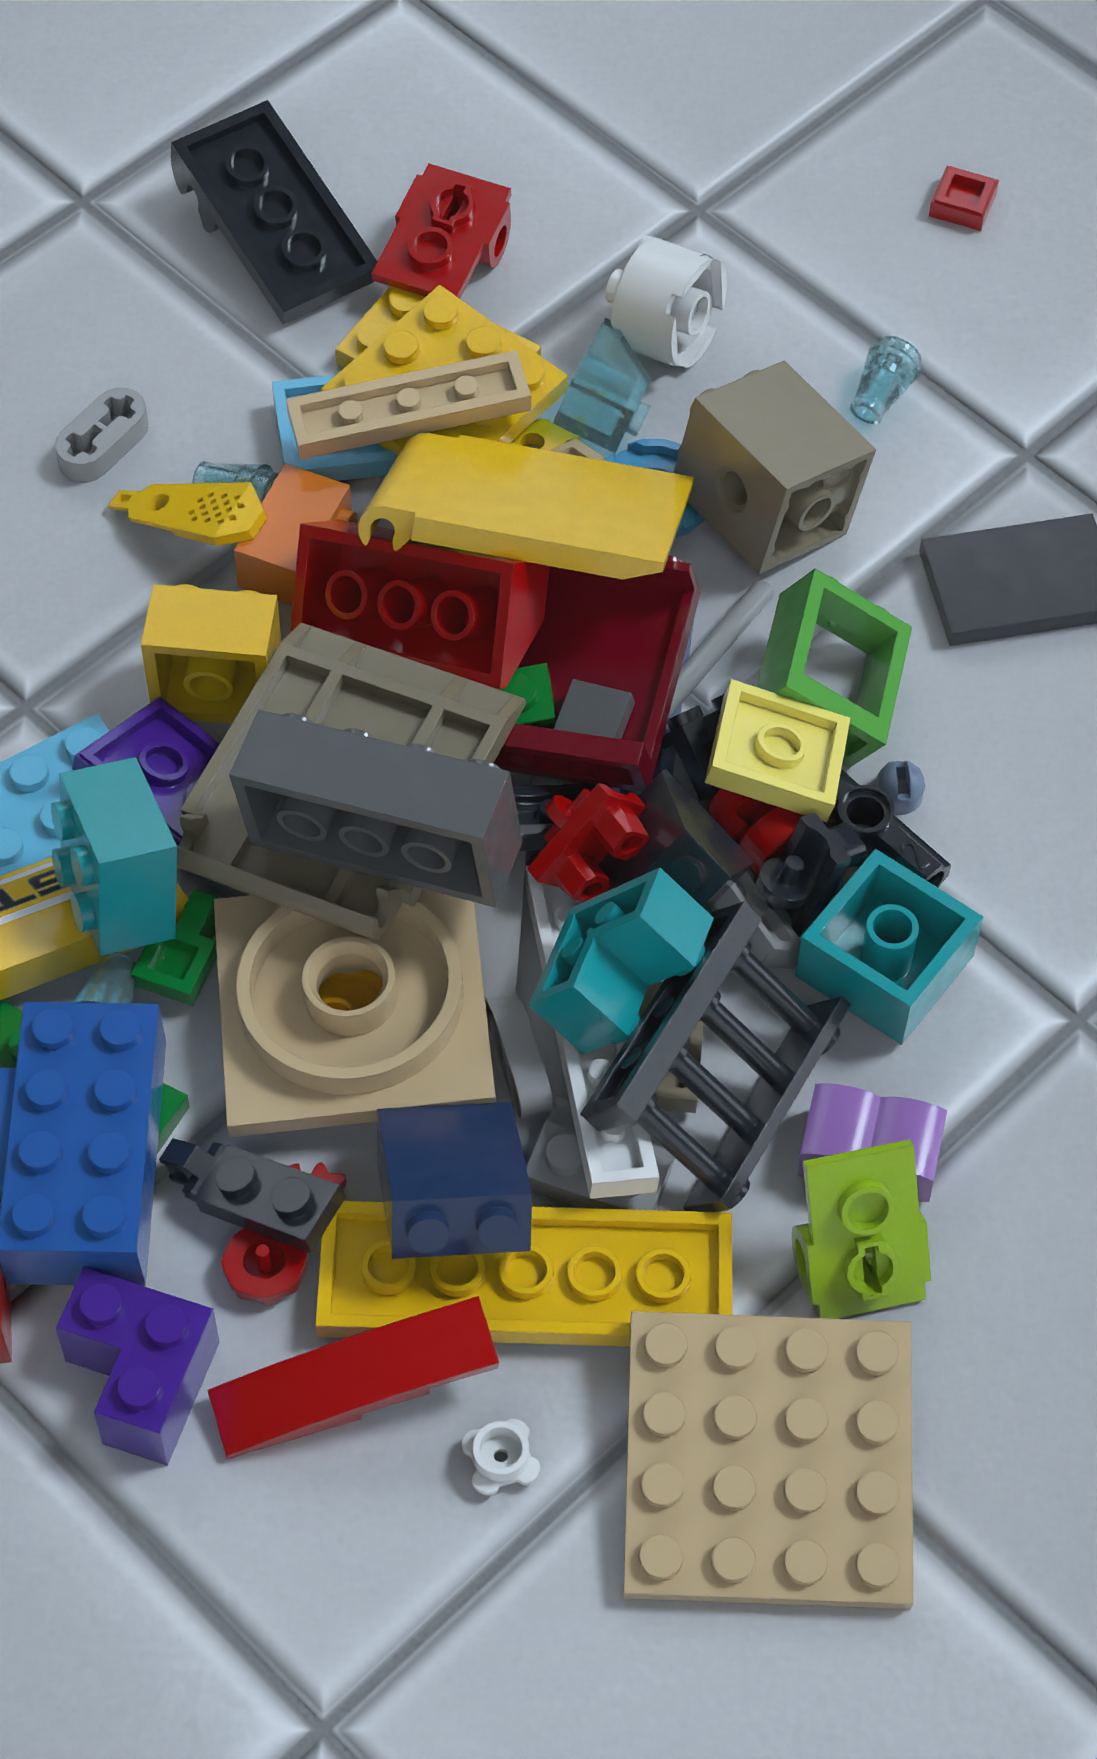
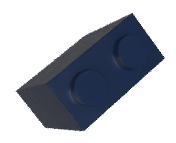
(453, 1180)

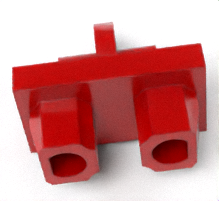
(584, 835)

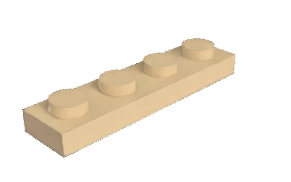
(408, 404)

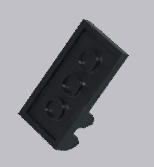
(272, 211)

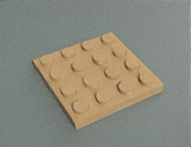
(769, 1461)

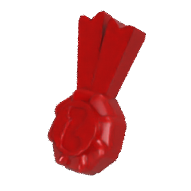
(265, 1268)

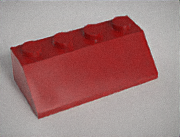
(420, 602)

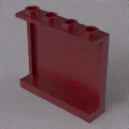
(617, 637)

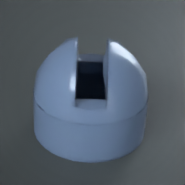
(887, 782)

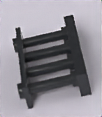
(661, 1046)

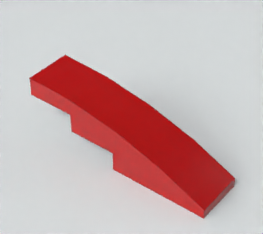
(353, 1377)

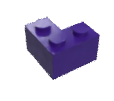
(150, 1349)

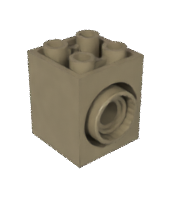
(773, 465)

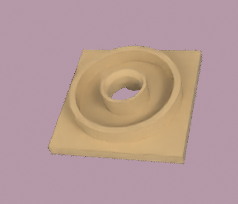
(315, 1066)

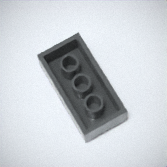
(377, 806)

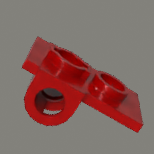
(444, 232)

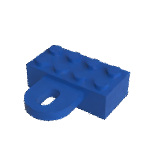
(80, 1141)

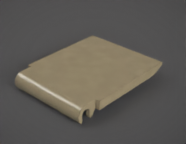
(341, 688)

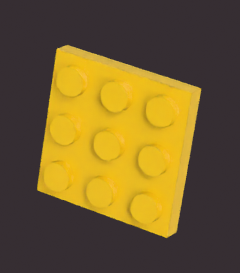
(447, 332)

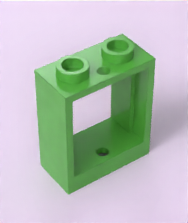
(859, 622)

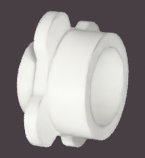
(495, 1437)

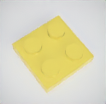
(778, 750)

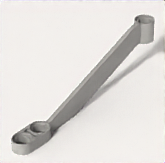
(508, 1020)

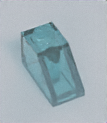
(606, 392)

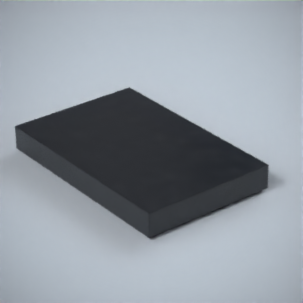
(1014, 578)

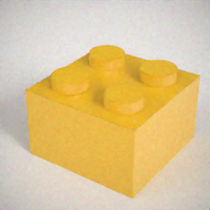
(207, 648)

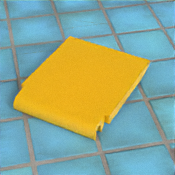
(530, 505)

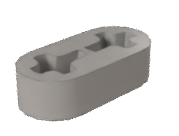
(96, 431)

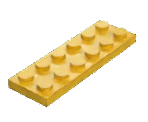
(568, 1290)

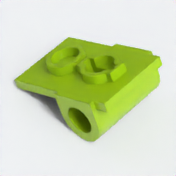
(863, 1231)

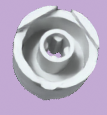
(667, 300)

